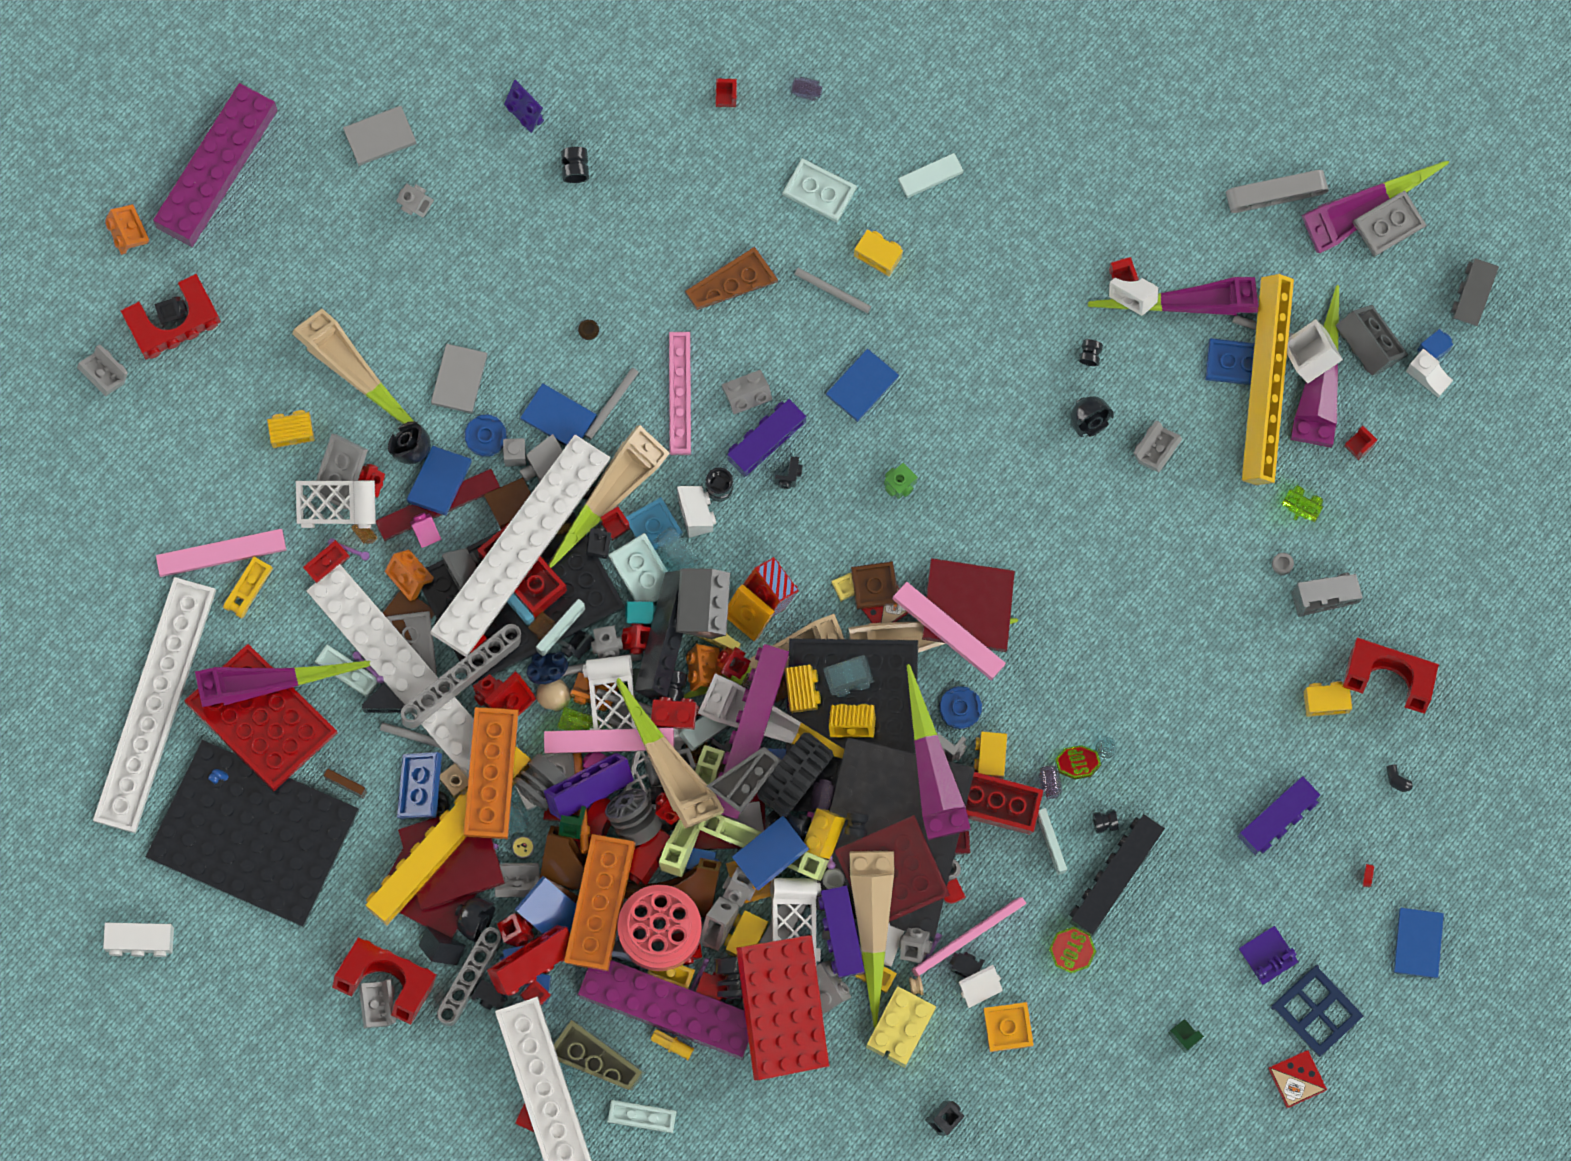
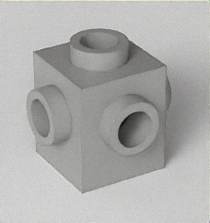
(414, 200)
(606, 642)
(736, 890)
(915, 945)

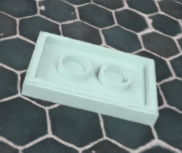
(819, 190)
(640, 568)

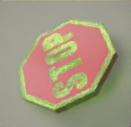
(1078, 762)
(1072, 949)

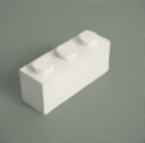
(138, 939)

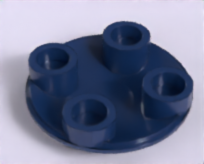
(547, 668)

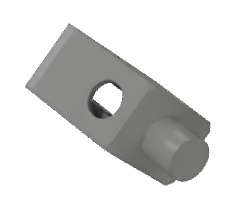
(541, 459)
(723, 913)

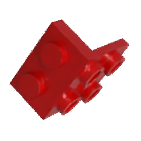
(674, 713)

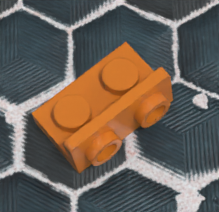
(126, 228)
(408, 573)
(702, 665)
(581, 692)

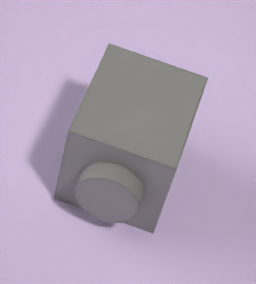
(514, 452)

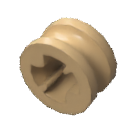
(916, 986)

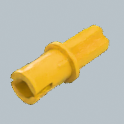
(672, 1044)

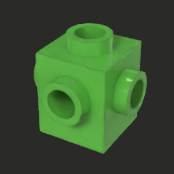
(900, 481)

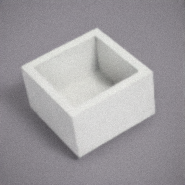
(1312, 351)

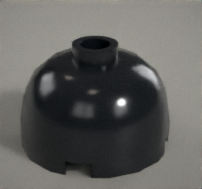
(1090, 416)
(410, 443)
(474, 916)

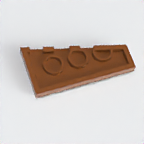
(734, 279)

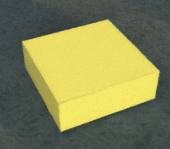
(844, 587)

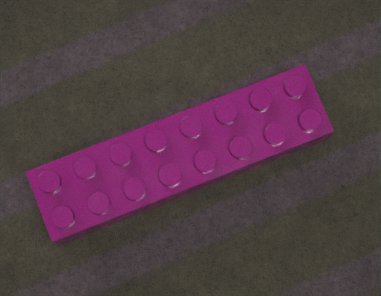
(215, 165)
(756, 712)
(668, 1007)

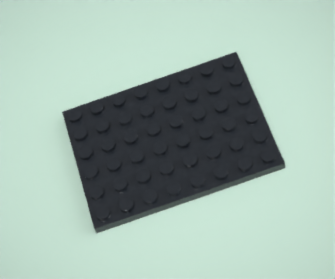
(583, 579)
(887, 694)
(887, 788)
(252, 839)

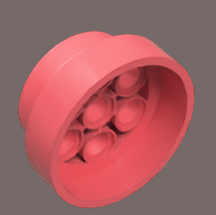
(674, 952)

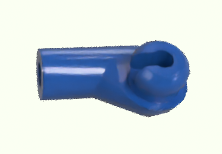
(216, 775)

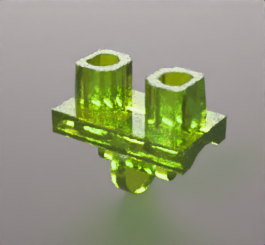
(1301, 505)
(574, 721)

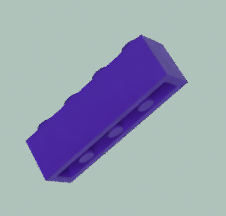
(766, 438)
(589, 785)
(1279, 815)
(843, 932)

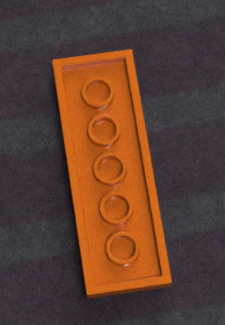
(491, 773)
(600, 902)

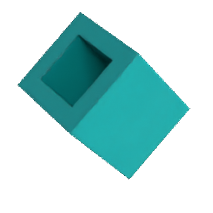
(639, 611)

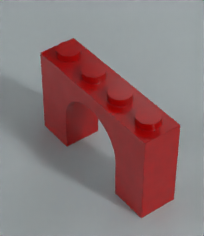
(154, 340)
(1417, 672)
(645, 857)
(368, 958)

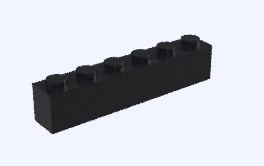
(662, 643)
(1117, 874)

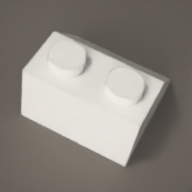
(695, 510)

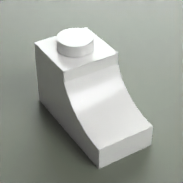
(1135, 295)
(1429, 373)

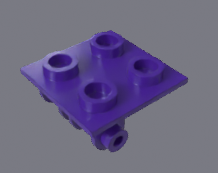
(524, 106)
(1268, 955)

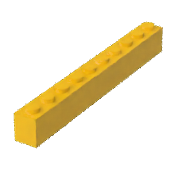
(1267, 379)
(426, 857)

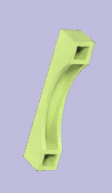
(741, 835)
(681, 842)

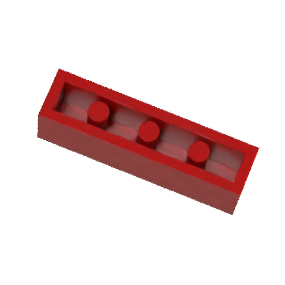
(530, 961)

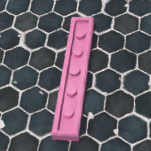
(680, 393)
(221, 552)
(949, 631)
(598, 740)
(968, 936)

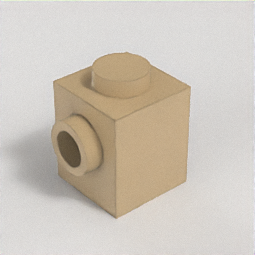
(454, 781)

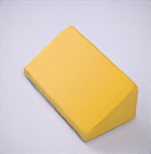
(680, 976)

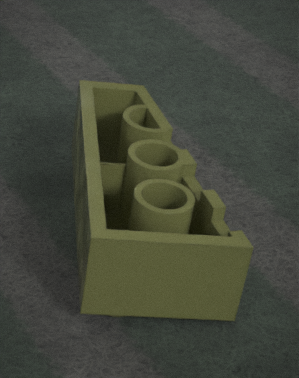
(589, 1054)

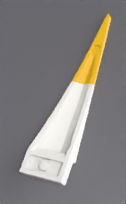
(725, 700)

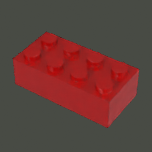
(540, 585)
(1003, 803)

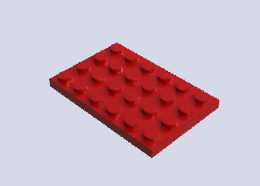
(268, 731)
(782, 1007)

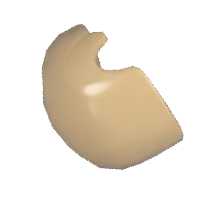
(553, 695)

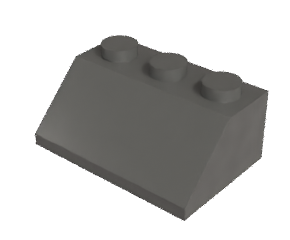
(1371, 340)
(460, 565)
(703, 602)

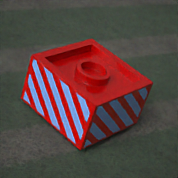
(772, 585)

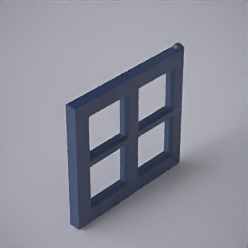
(1317, 1011)

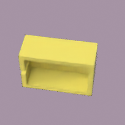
(901, 1026)

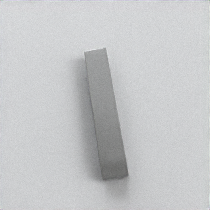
(464, 666)

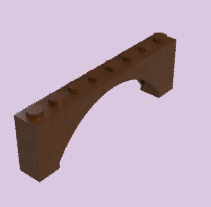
(566, 864)

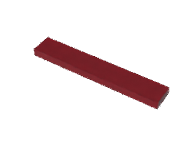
(469, 491)

